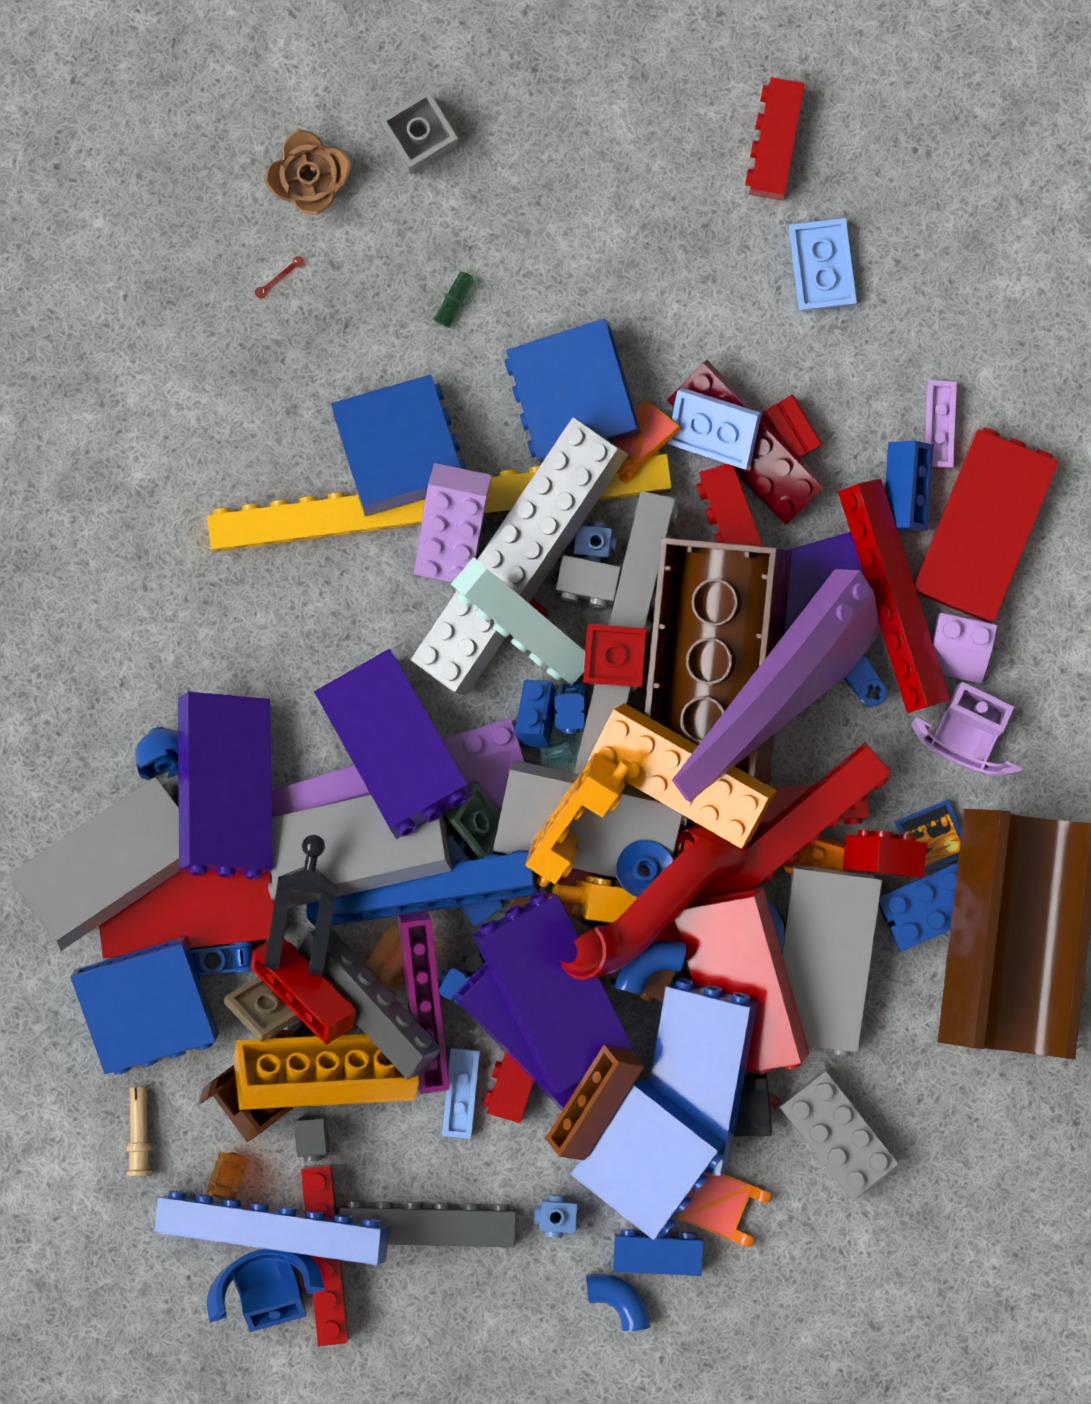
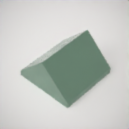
(476, 821)

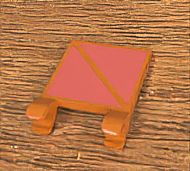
(655, 432)
(720, 1206)

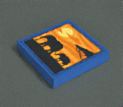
(938, 828)

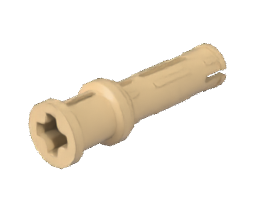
(139, 1147)

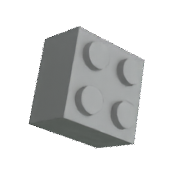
(418, 132)
(587, 582)

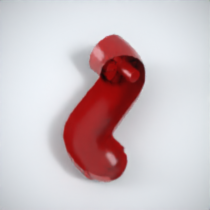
(700, 861)

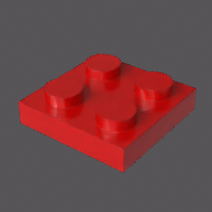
(614, 655)

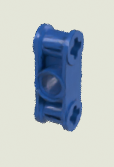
(863, 676)
(230, 956)

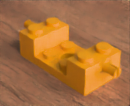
(596, 789)

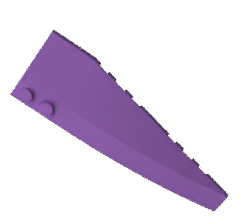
(801, 667)
(480, 755)

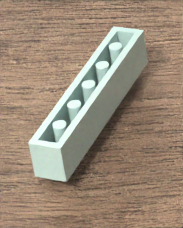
(521, 620)

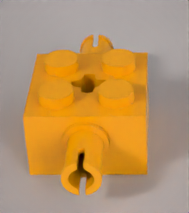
(595, 898)

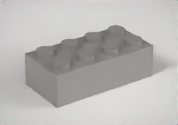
(838, 1135)

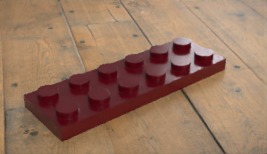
(776, 469)

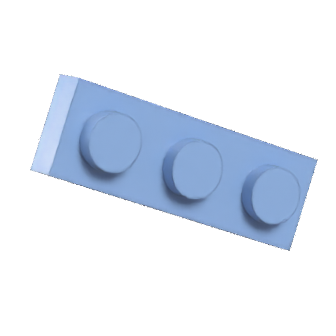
(461, 1093)

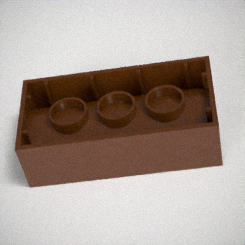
(712, 629)
(1018, 935)

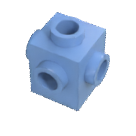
(593, 531)
(567, 1221)

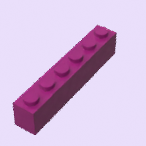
(423, 992)

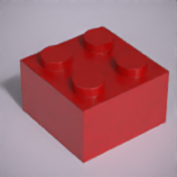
(885, 853)

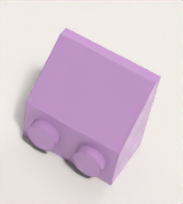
(963, 646)

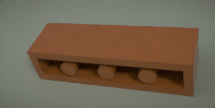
(594, 1102)

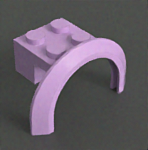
(969, 731)

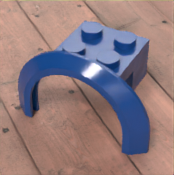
(266, 1287)

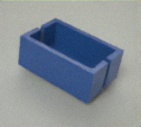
(920, 907)

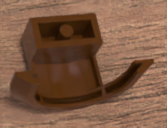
(247, 1121)

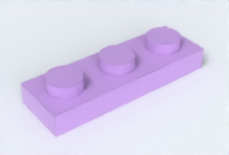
(941, 421)

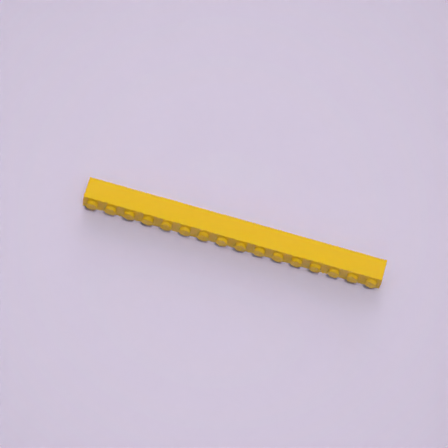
(345, 515)

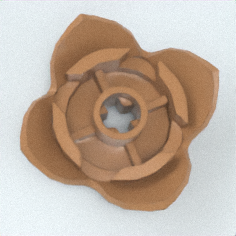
(303, 152)

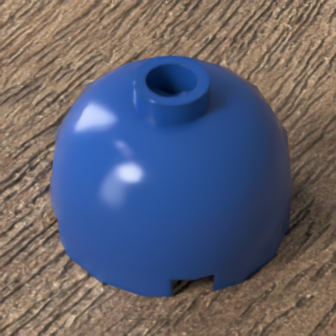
(157, 753)

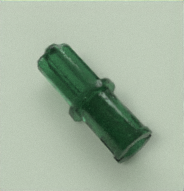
(454, 299)

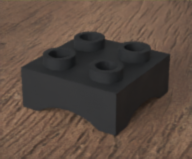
(754, 1108)

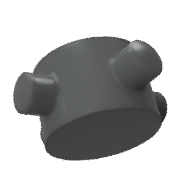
(472, 962)

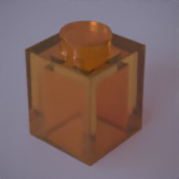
(227, 1175)

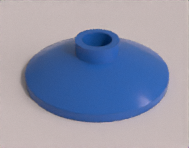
(637, 855)

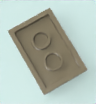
(260, 1009)

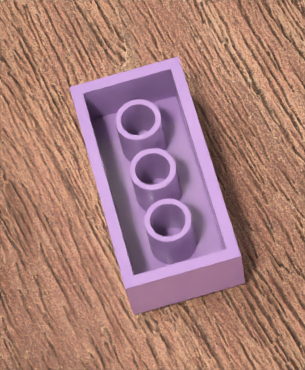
(451, 521)

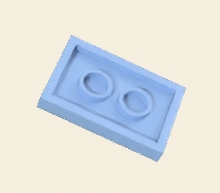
(822, 264)
(715, 428)

